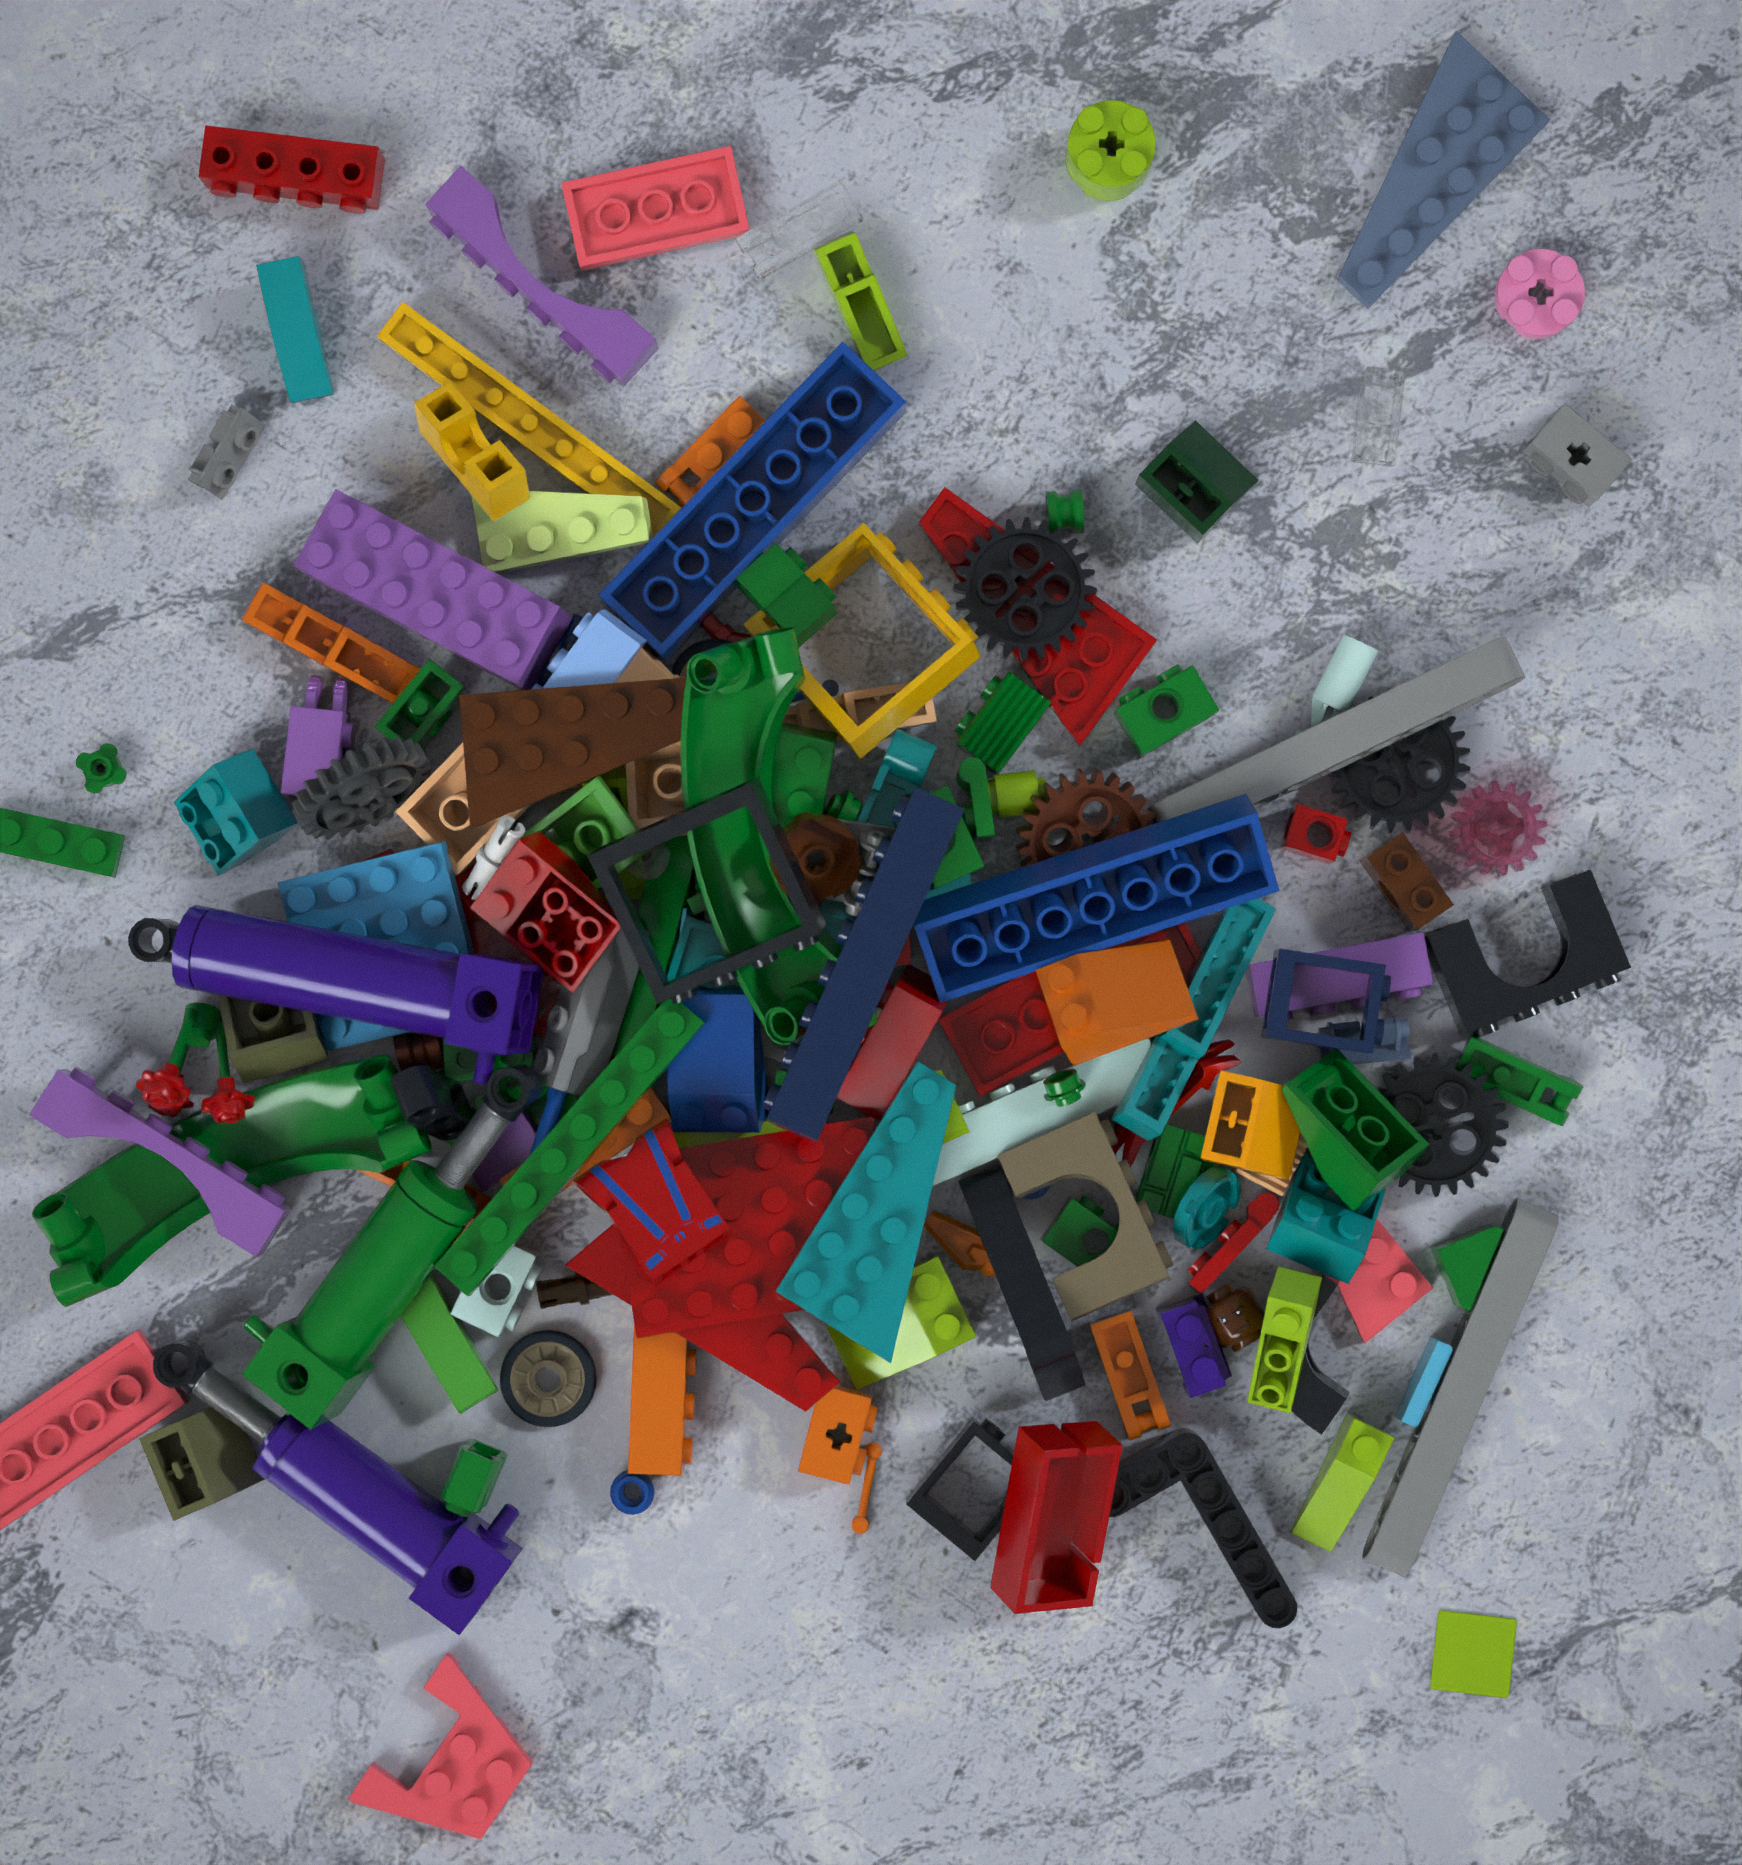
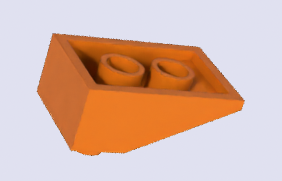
(1115, 998)

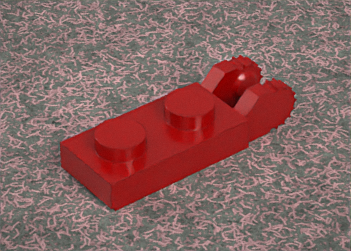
(1234, 1241)

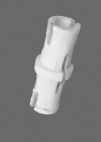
(493, 854)

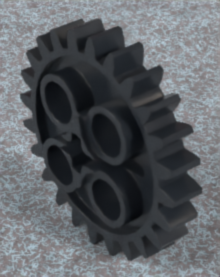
(997, 562)
(1437, 748)
(1448, 1163)

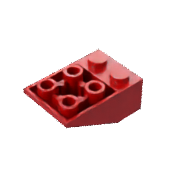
(549, 909)

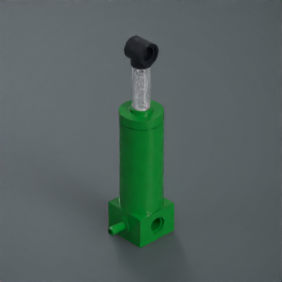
(324, 1353)

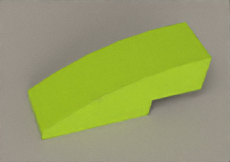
(860, 300)

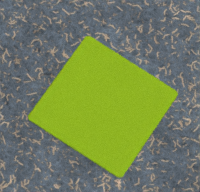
(1473, 1654)

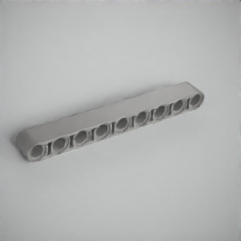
(1355, 732)
(1460, 1390)

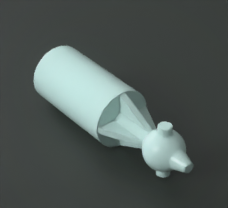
(1341, 679)

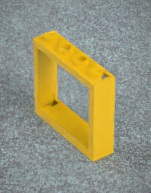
(833, 570)

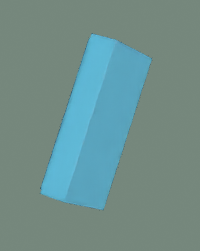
(1423, 1382)

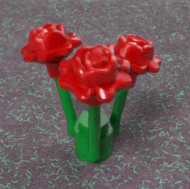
(166, 1088)

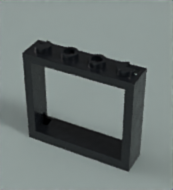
(722, 970)

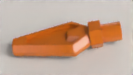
(960, 1242)

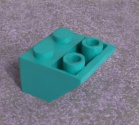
(235, 811)
(1320, 1227)

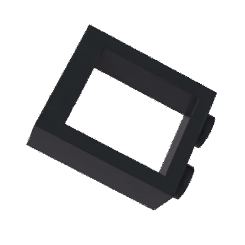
(938, 1516)

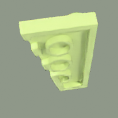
(560, 528)

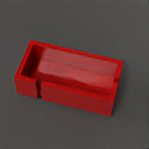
(1054, 1498)

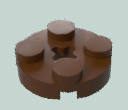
(838, 847)

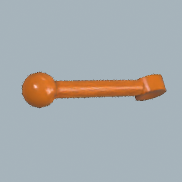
(861, 1523)

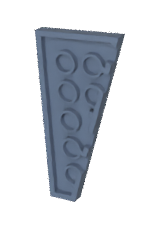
(1452, 151)

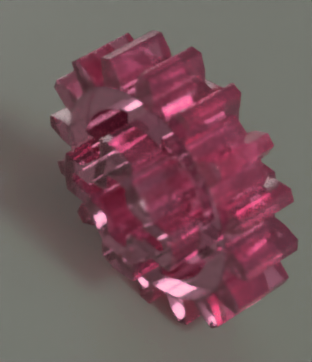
(1498, 846)

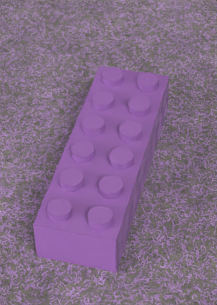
(433, 591)

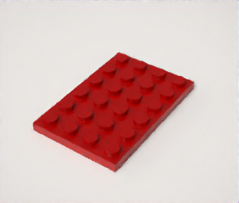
(771, 1198)

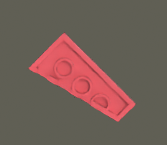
(1382, 1284)

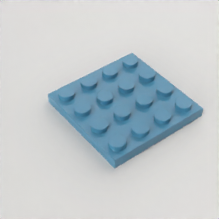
(391, 898)

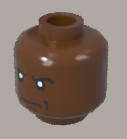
(1235, 1316)

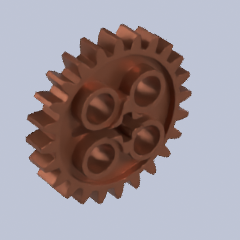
(1065, 807)

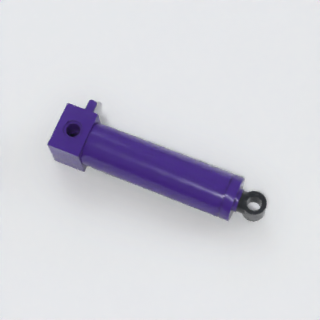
(352, 978)

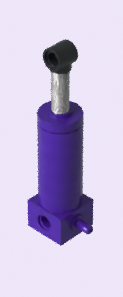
(362, 1496)

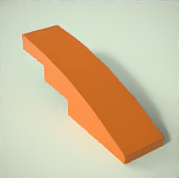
(329, 643)

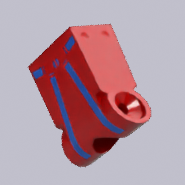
(656, 1203)

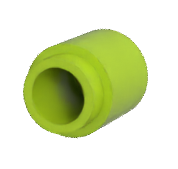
(1012, 792)

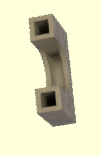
(1085, 1152)

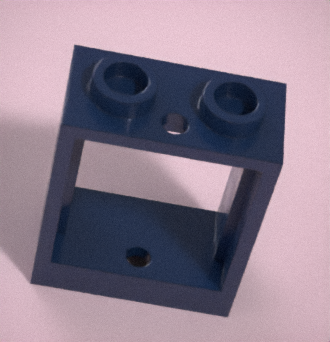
(1280, 991)

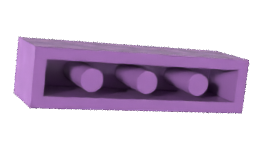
(1322, 987)

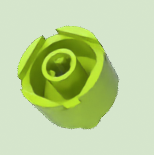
(1113, 125)

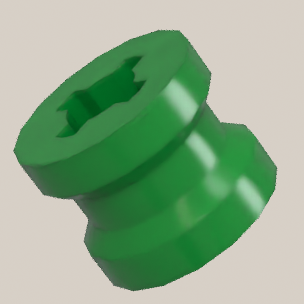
(1065, 511)

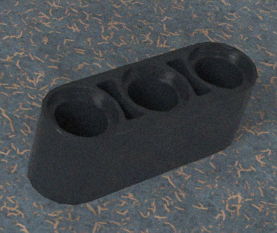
(432, 1102)

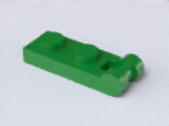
(1520, 1080)

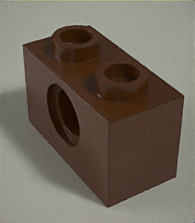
(1406, 882)

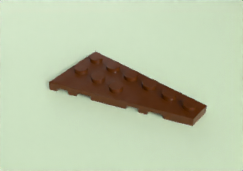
(555, 738)

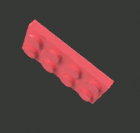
(655, 208)

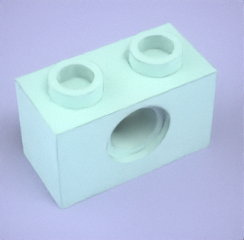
(496, 1313)

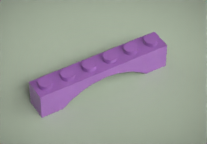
(607, 335)
(239, 1209)

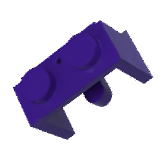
(1195, 1345)

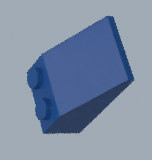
(721, 1072)

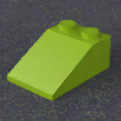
(929, 1326)

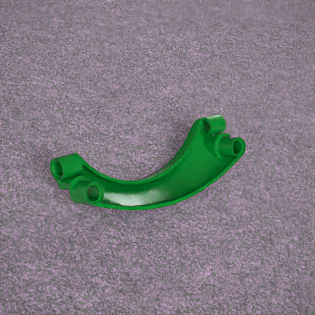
(728, 737)
(298, 1126)

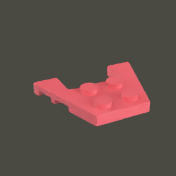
(468, 1773)

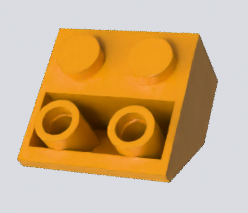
(1251, 1127)

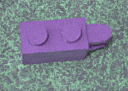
(316, 735)

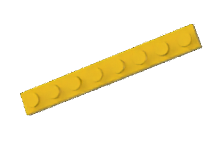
(518, 413)

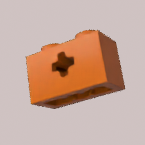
(831, 1460)

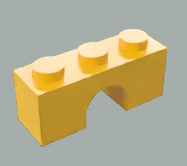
(484, 469)

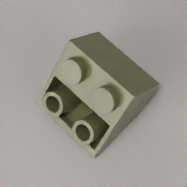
(200, 1461)

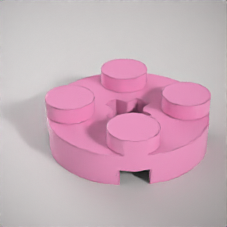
(1558, 275)

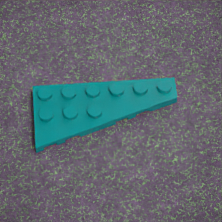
(867, 1240)

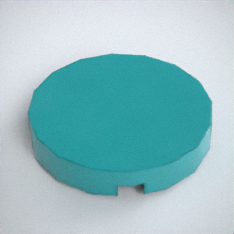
(1203, 1207)

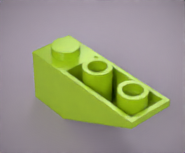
(1284, 1339)

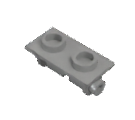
(237, 436)

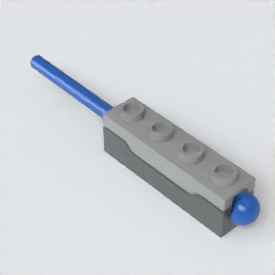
(584, 1030)

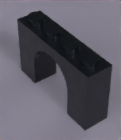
(1587, 956)

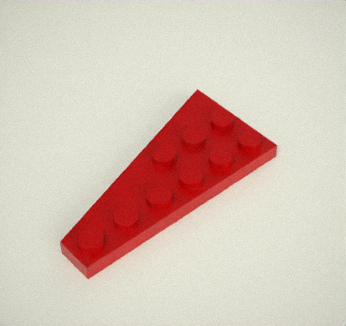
(1084, 674)
(760, 1348)

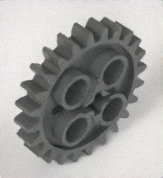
(361, 788)

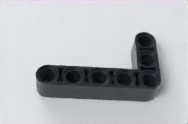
(1022, 1283)
(1212, 1512)

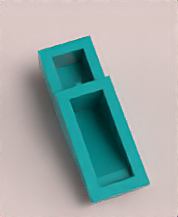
(295, 329)

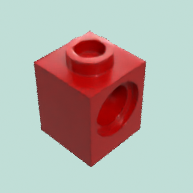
(1296, 839)

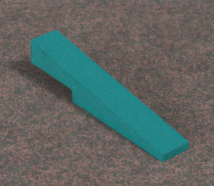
(1211, 987)

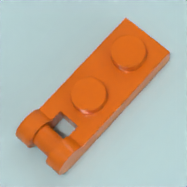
(711, 450)
(1129, 1373)

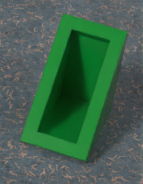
(1465, 1262)

